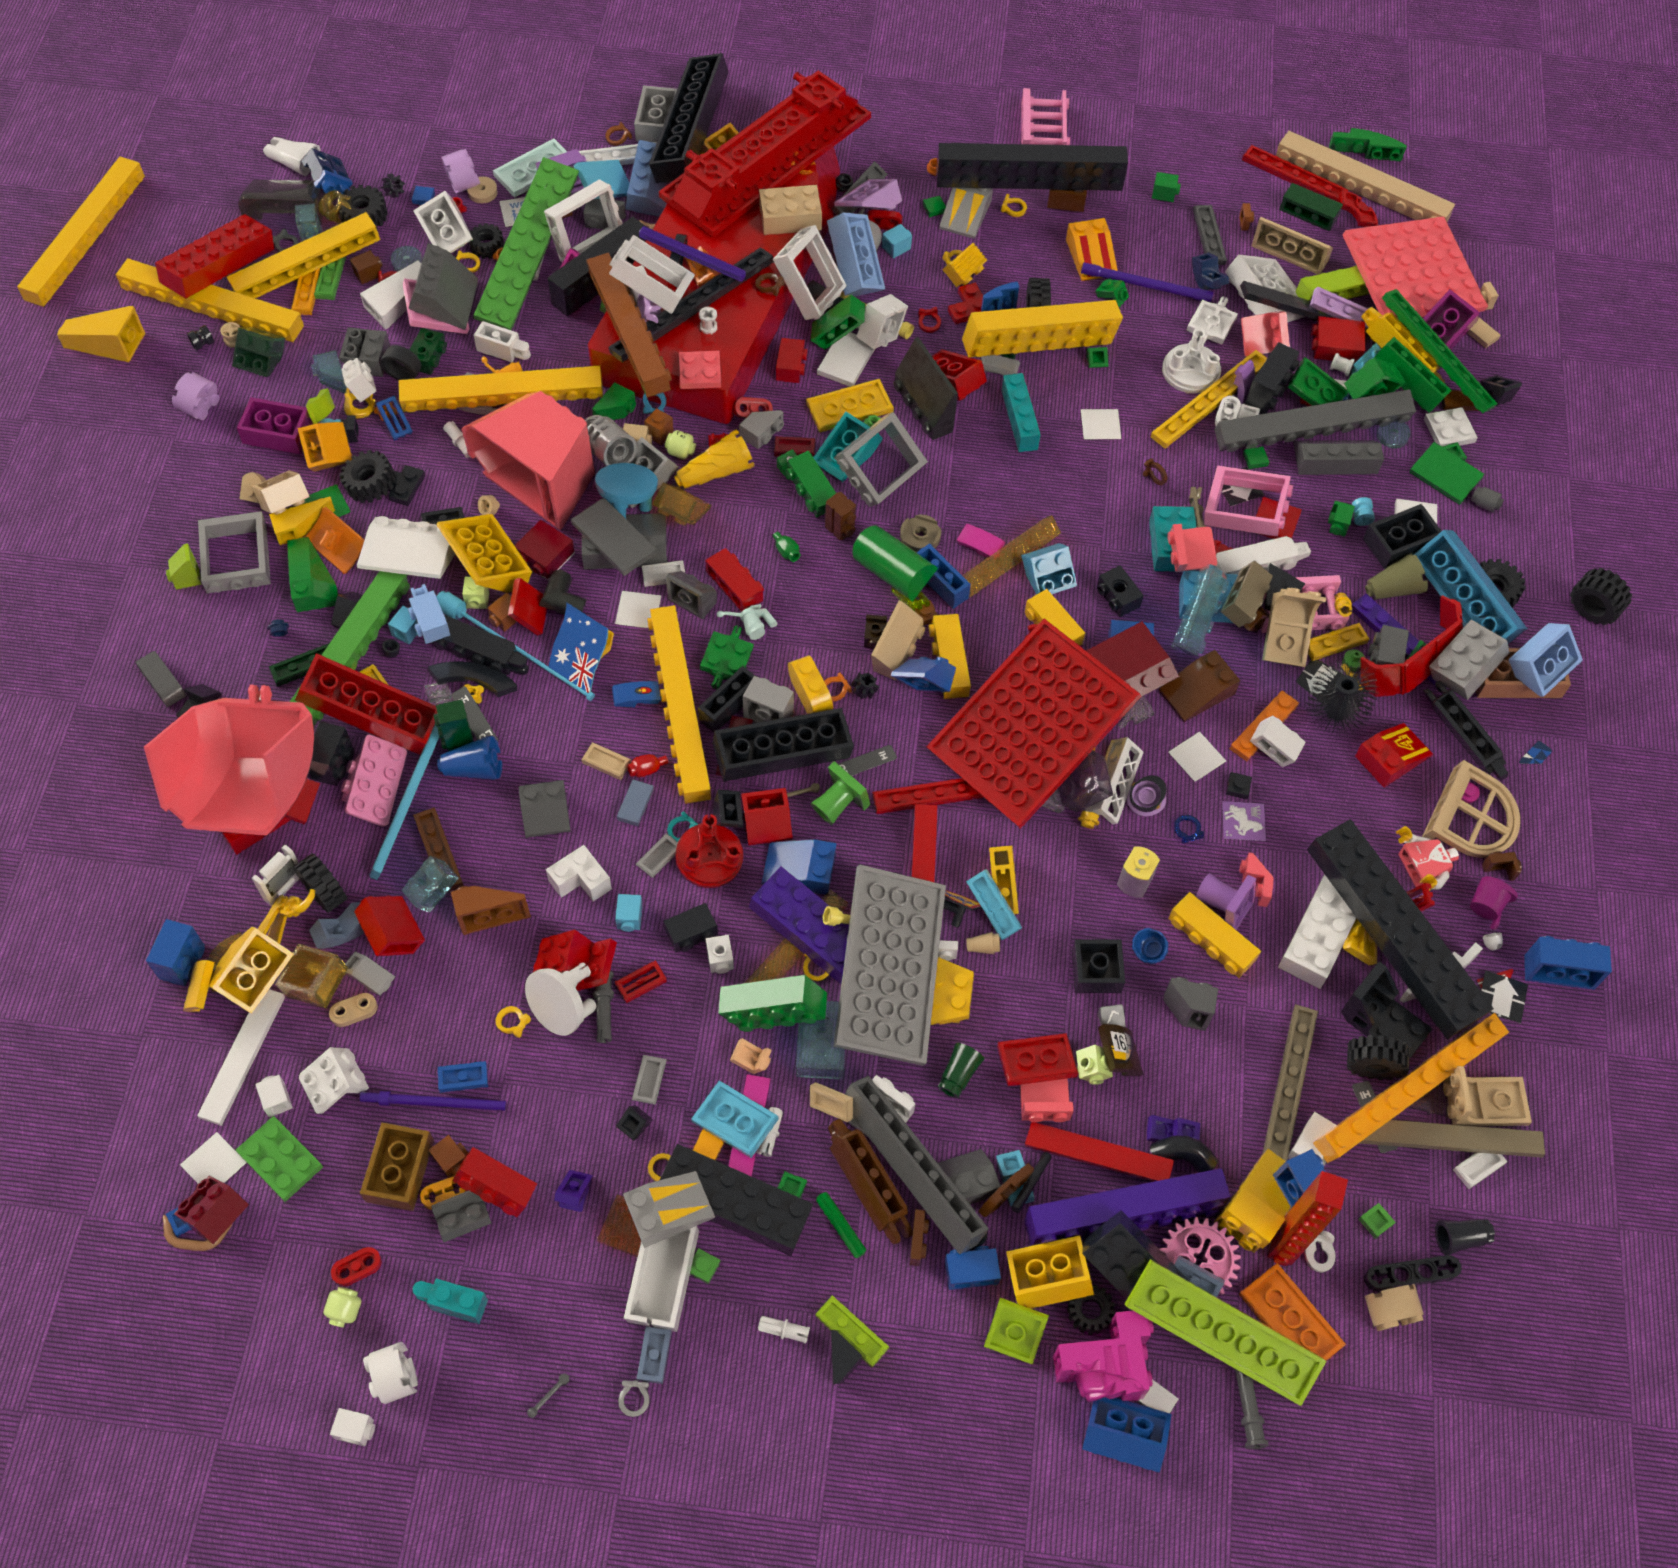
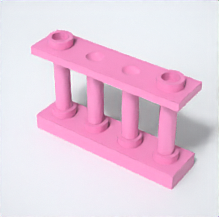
(1029, 114)
(1326, 586)

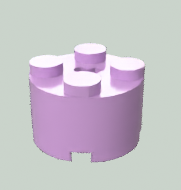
(460, 170)
(195, 395)

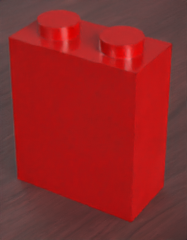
(1339, 337)
(389, 925)

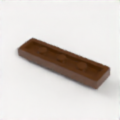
(435, 840)

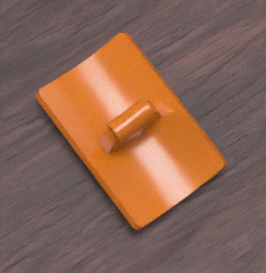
(336, 541)

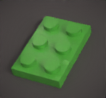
(279, 1158)

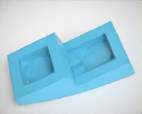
(1008, 1165)

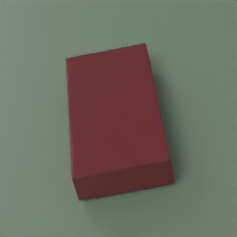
(798, 444)

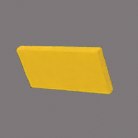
(857, 400)

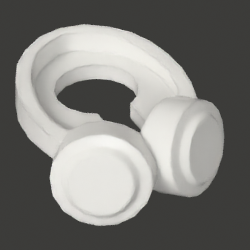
(1326, 1240)

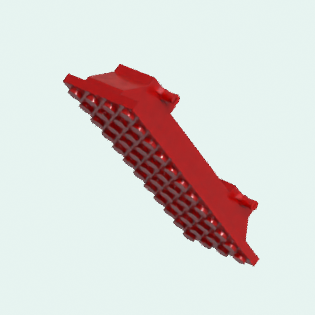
(727, 180)

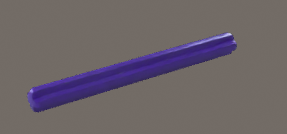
(692, 253)

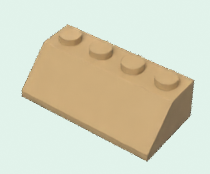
(1291, 246)

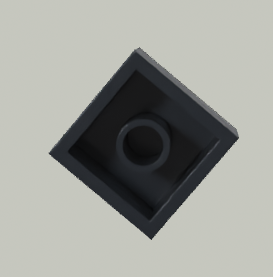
(330, 753)
(1098, 966)

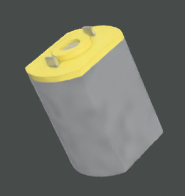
(1138, 872)

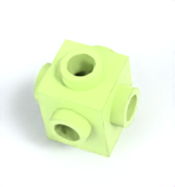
(1093, 1065)

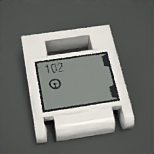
(277, 875)

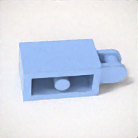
(428, 615)

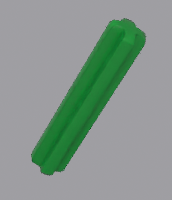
(841, 1225)

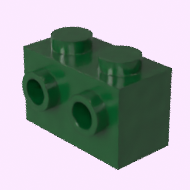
(429, 347)

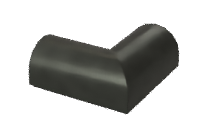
(557, 594)

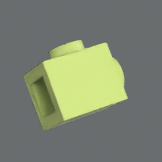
(474, 595)

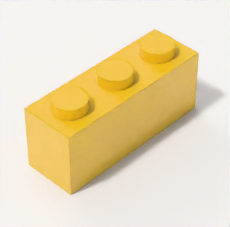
(1046, 606)

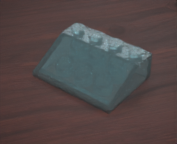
(1200, 610)

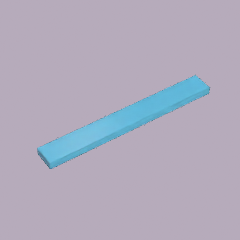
(404, 804)

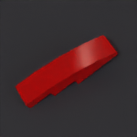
(924, 842)

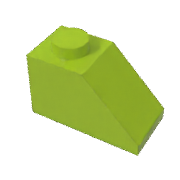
(183, 569)

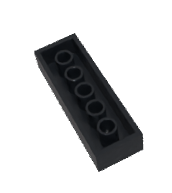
(572, 284)
(782, 744)
(744, 1201)

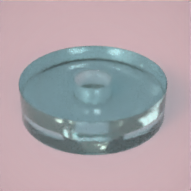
(404, 257)
(1397, 440)

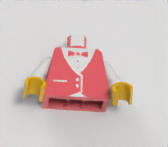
(1426, 859)

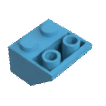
(1050, 569)

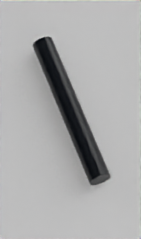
(1031, 1182)

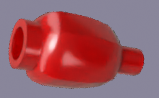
(646, 765)

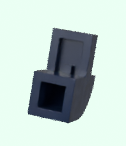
(1207, 272)

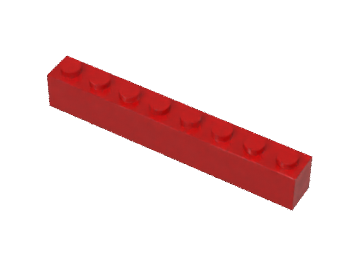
(1308, 1218)

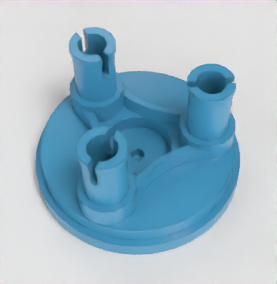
(626, 485)

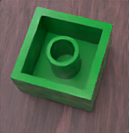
(1374, 379)

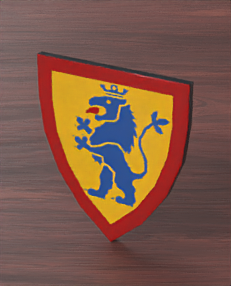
(959, 910)

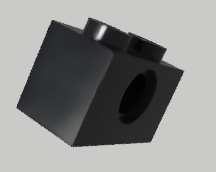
(1127, 596)

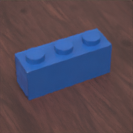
(946, 580)

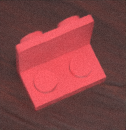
(1264, 332)

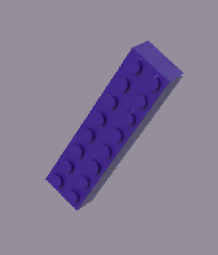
(1144, 1204)

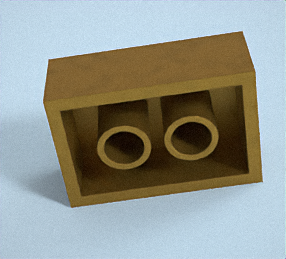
(397, 1166)

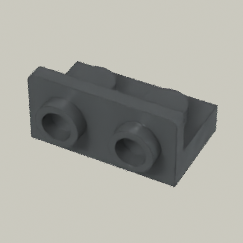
(460, 1215)

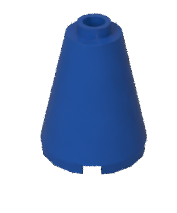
(473, 760)

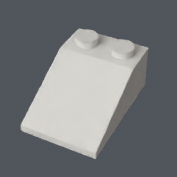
(443, 223)

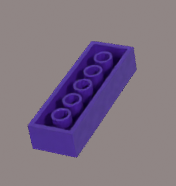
(799, 918)

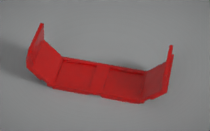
(1405, 676)

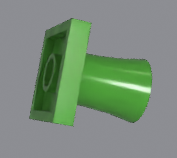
(837, 797)

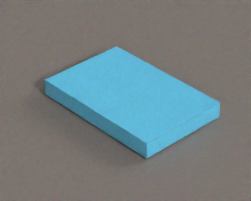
(607, 171)
(735, 1119)

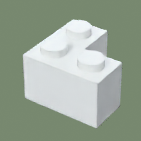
(579, 870)

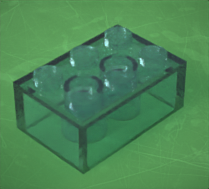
(815, 1047)

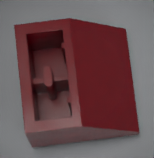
(211, 1209)

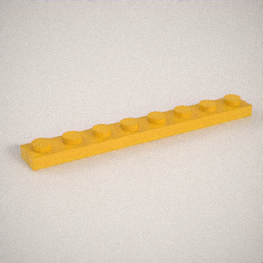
(1202, 404)

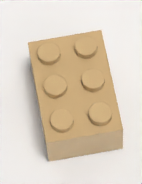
(789, 209)

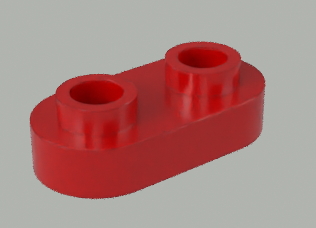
(885, 219)
(750, 405)
(356, 1265)

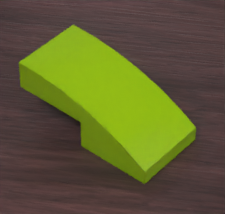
(320, 406)

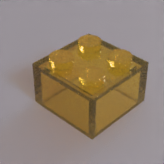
(312, 976)

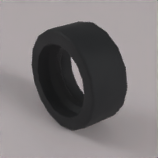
(404, 356)

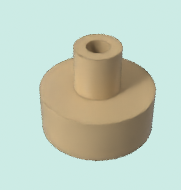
(488, 505)

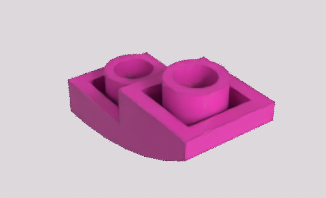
(980, 540)

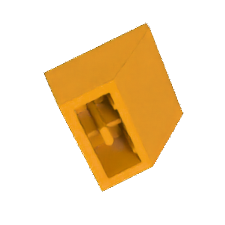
(325, 445)

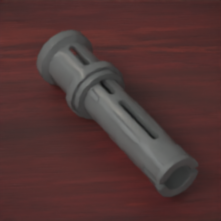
(603, 996)
(1252, 1420)

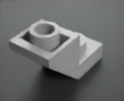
(369, 973)

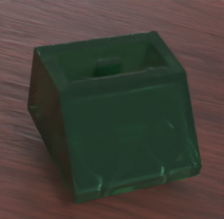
(257, 351)

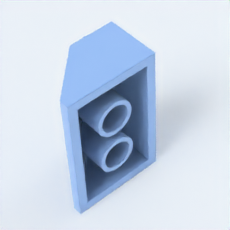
(1546, 658)

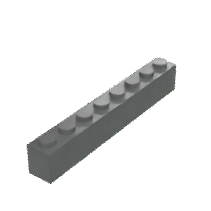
(915, 1166)

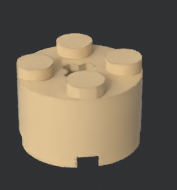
(1393, 1306)

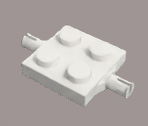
(1214, 320)

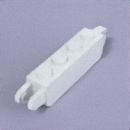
(1279, 552)

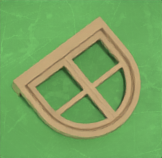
(1451, 800)

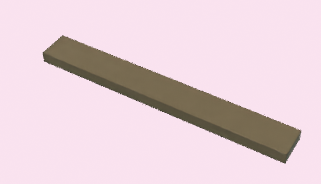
(1290, 1081)
(1459, 1138)

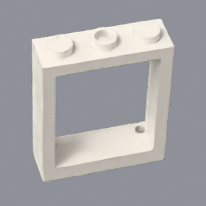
(556, 212)
(812, 240)
(657, 263)

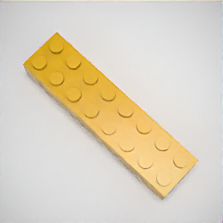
(1041, 328)

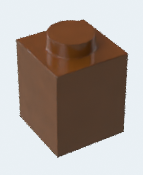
(366, 266)

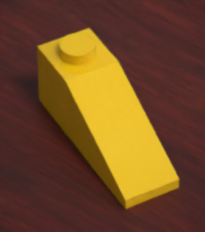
(1004, 874)

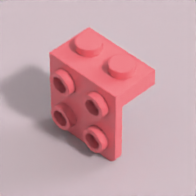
(1191, 548)
(1046, 1101)

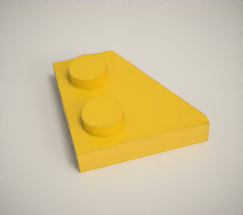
(1361, 944)

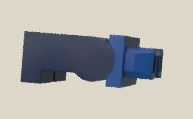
(325, 172)

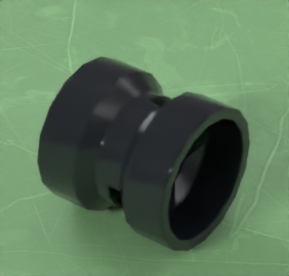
(203, 335)

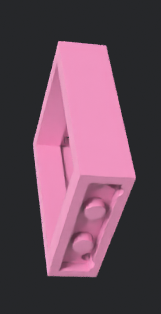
(1252, 480)

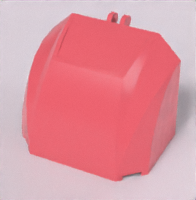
(233, 762)

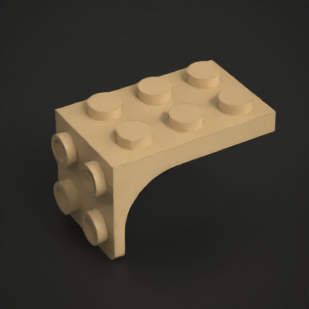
(1290, 626)
(1486, 1100)

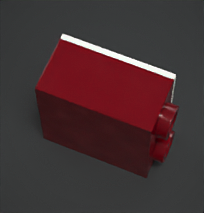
(545, 549)

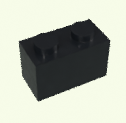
(690, 928)

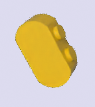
(809, 685)

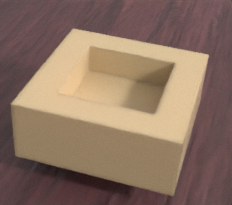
(1489, 294)

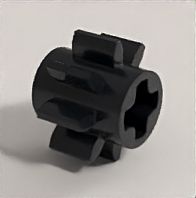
(388, 186)
(864, 685)

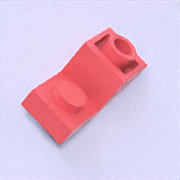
(1264, 880)

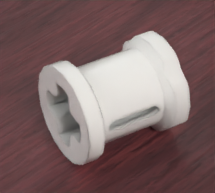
(708, 324)
(1342, 364)

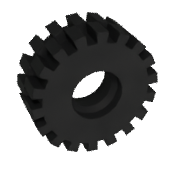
(367, 197)
(1038, 292)
(362, 467)
(1506, 578)
(317, 877)
(1378, 1057)

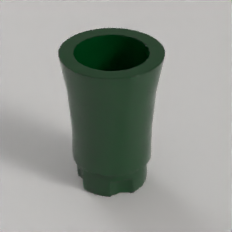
(960, 1070)

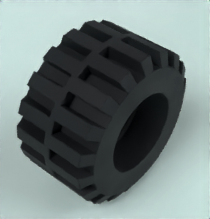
(1601, 596)

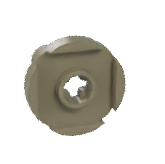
(923, 523)

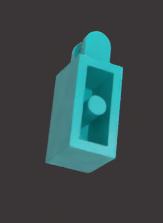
(452, 1299)

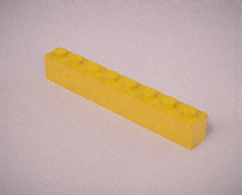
(305, 257)

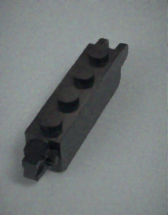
(482, 648)
(1468, 731)

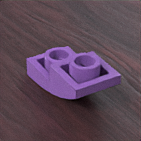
(1244, 378)

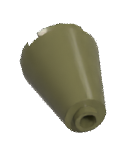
(1398, 579)

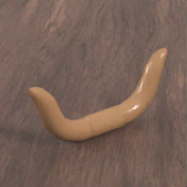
(188, 1244)

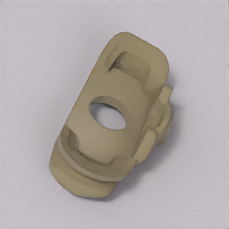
(1194, 496)

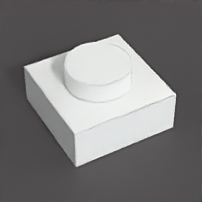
(948, 950)

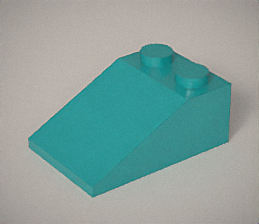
(842, 435)

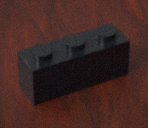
(725, 700)

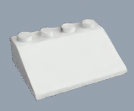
(1265, 273)
(405, 548)

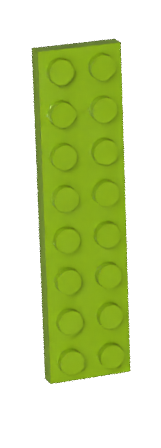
(1225, 1332)

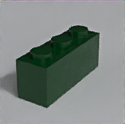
(1310, 207)
(453, 725)

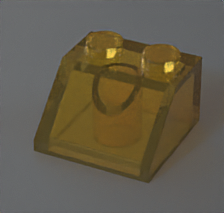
(680, 504)

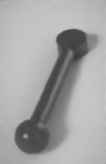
(563, 1380)

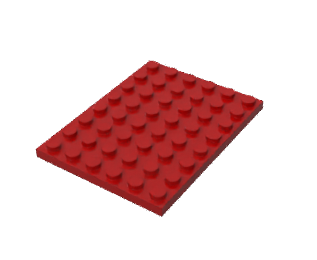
(1033, 722)

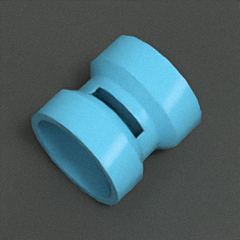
(1363, 511)

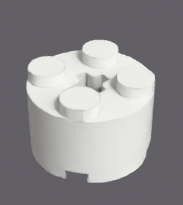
(391, 1373)

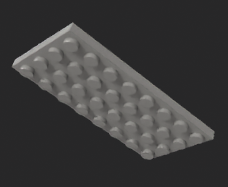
(890, 966)

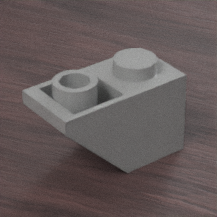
(761, 426)

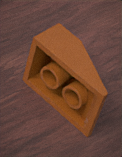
(487, 908)

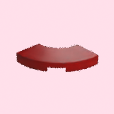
(1354, 205)

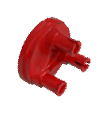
(709, 854)

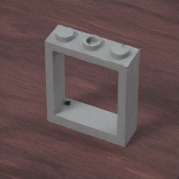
(904, 444)
(232, 526)

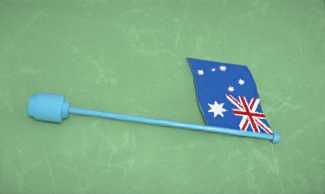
(573, 652)

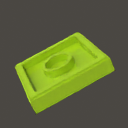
(1016, 1331)

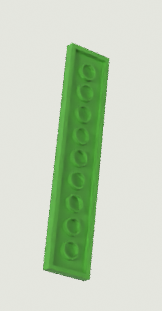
(524, 246)

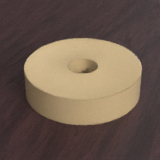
(484, 192)

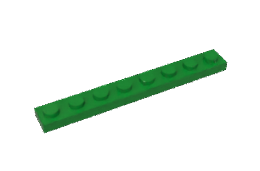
(1440, 352)

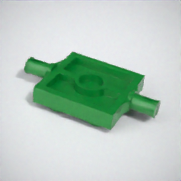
(725, 655)

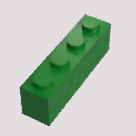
(1422, 382)

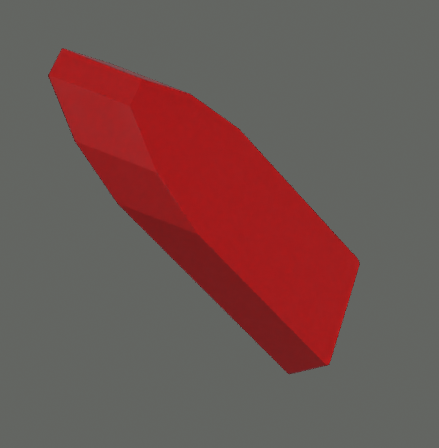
(744, 315)

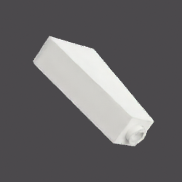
(387, 298)

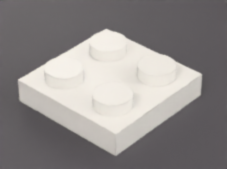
(1450, 427)

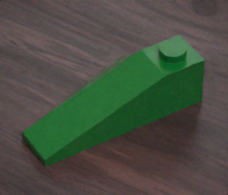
(308, 577)

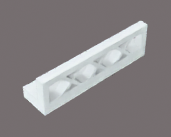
(1116, 759)

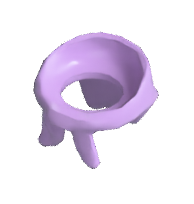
(648, 309)

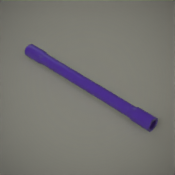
(1195, 293)

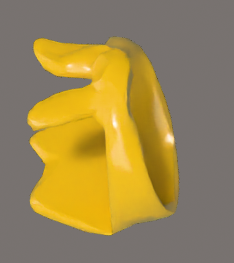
(359, 413)

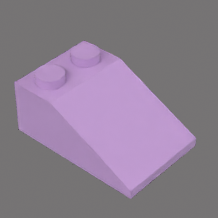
(873, 195)

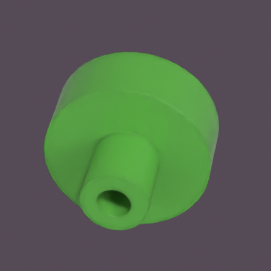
(1353, 655)

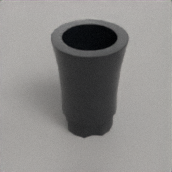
(1463, 1234)

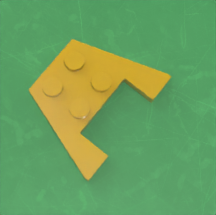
(951, 993)

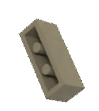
(1247, 594)

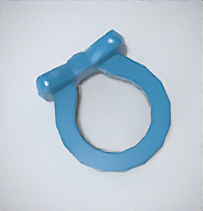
(648, 409)

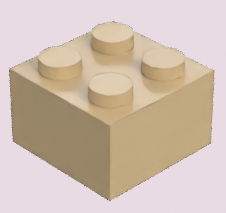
(281, 492)

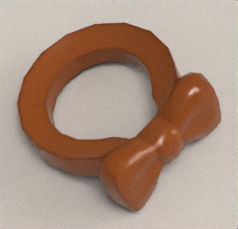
(620, 127)

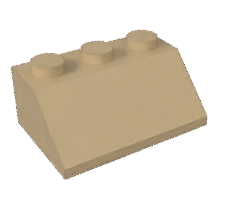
(897, 640)

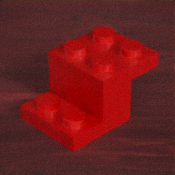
(570, 949)

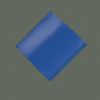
(1001, 297)

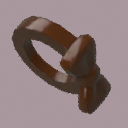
(775, 289)
(1149, 464)

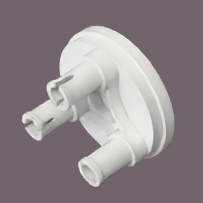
(1191, 366)
(556, 1000)

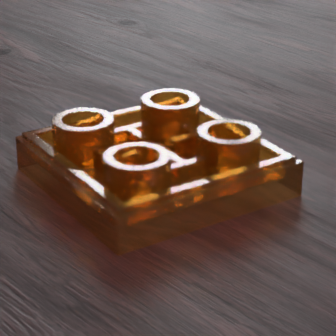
(620, 1229)

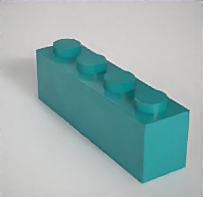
(1020, 412)

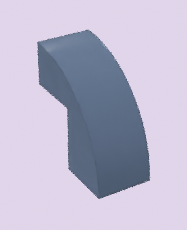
(338, 931)

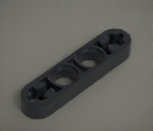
(1413, 1275)

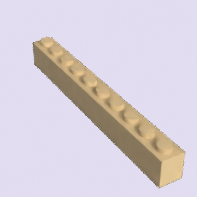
(1362, 179)

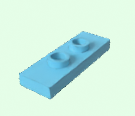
(994, 904)

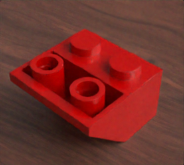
(766, 816)

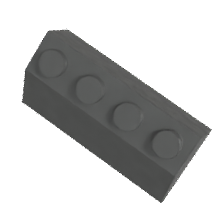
(1338, 457)

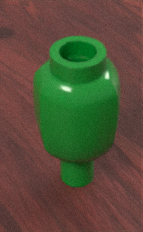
(787, 547)

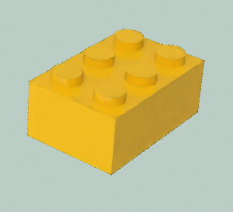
(1049, 1273)

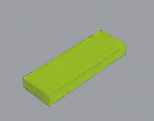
(838, 1317)

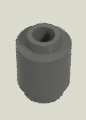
(1487, 499)

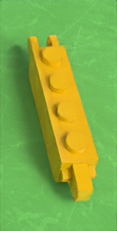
(1385, 327)

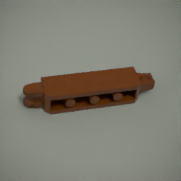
(870, 1181)

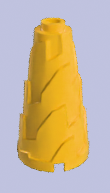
(718, 461)

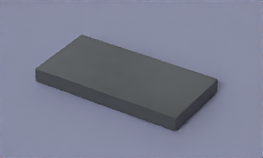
(614, 536)

